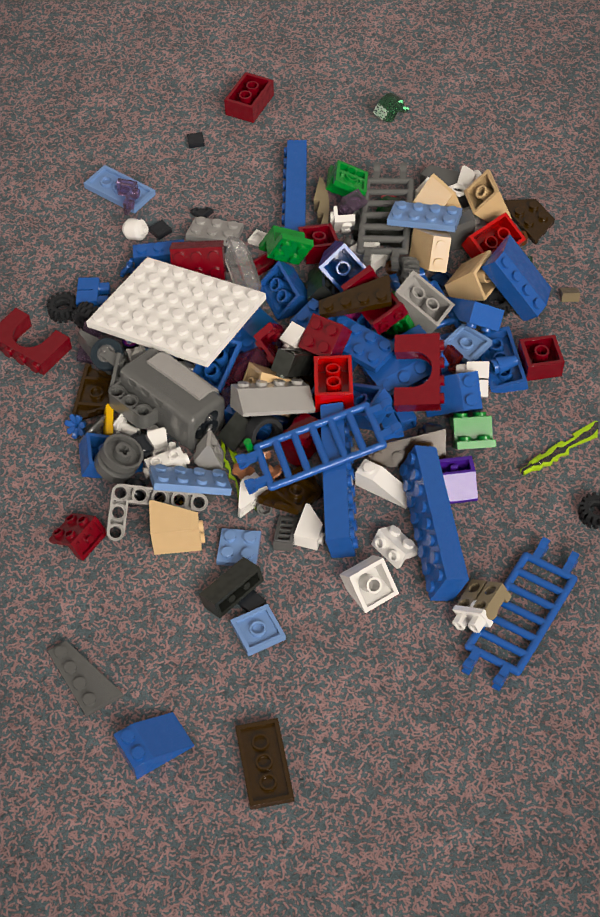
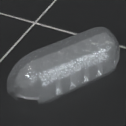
(241, 265)

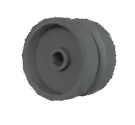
(118, 458)

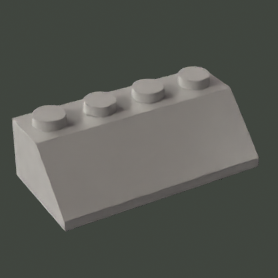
(271, 398)

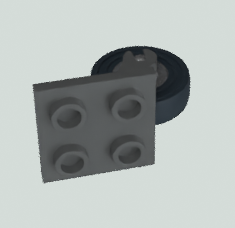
(109, 356)

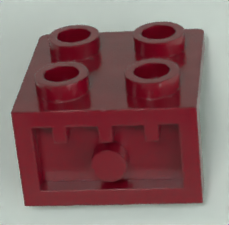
(265, 337)
(80, 534)

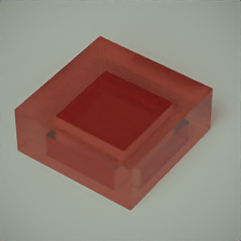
(453, 357)

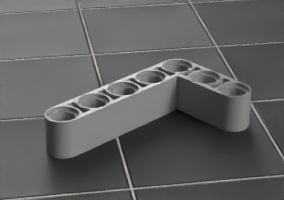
(149, 493)

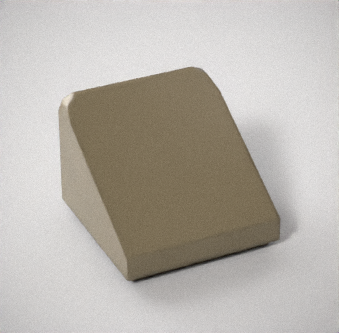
(569, 294)

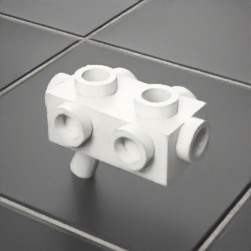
(169, 458)

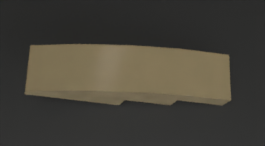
(321, 202)

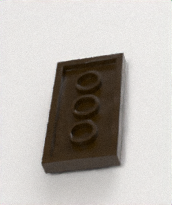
(264, 764)

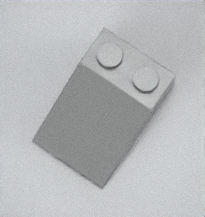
(423, 302)

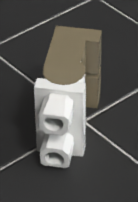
(479, 605)

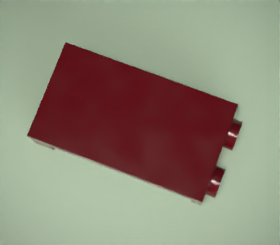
(381, 318)

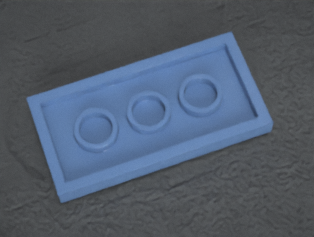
(104, 184)
(424, 216)
(189, 480)

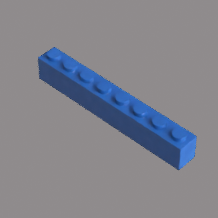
(294, 184)

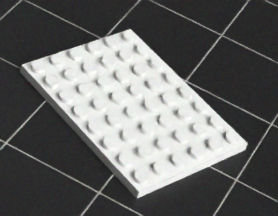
(177, 311)

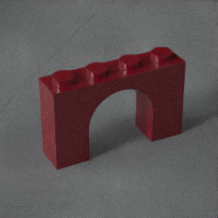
(39, 357)
(428, 395)

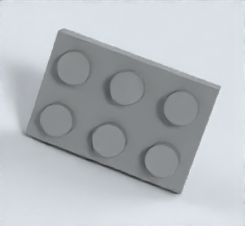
(213, 229)

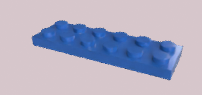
(363, 344)

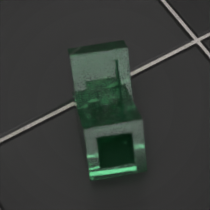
(389, 107)

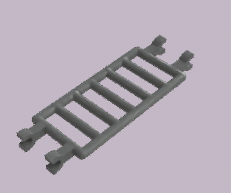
(395, 252)

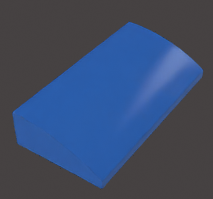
(504, 345)

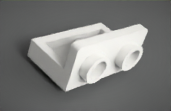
(342, 223)
(394, 545)

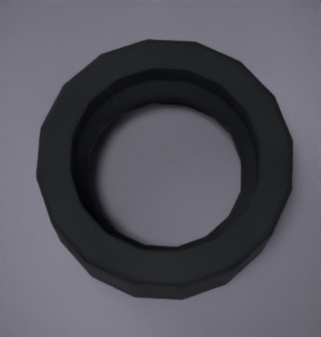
(257, 422)

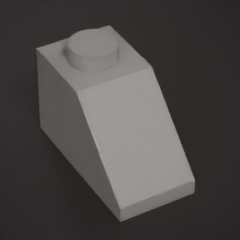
(209, 453)

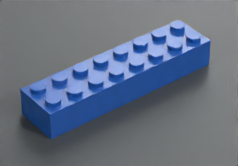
(339, 490)
(433, 524)

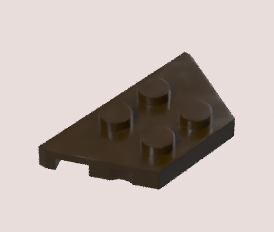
(530, 217)
(92, 393)
(293, 496)

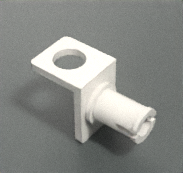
(466, 178)
(122, 427)
(158, 438)

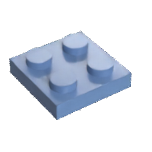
(468, 342)
(238, 544)
(258, 630)

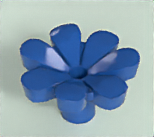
(129, 267)
(75, 426)

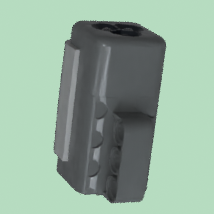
(169, 395)

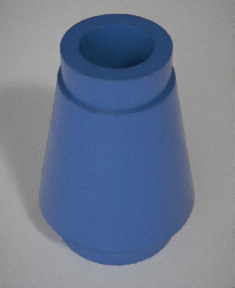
(502, 364)

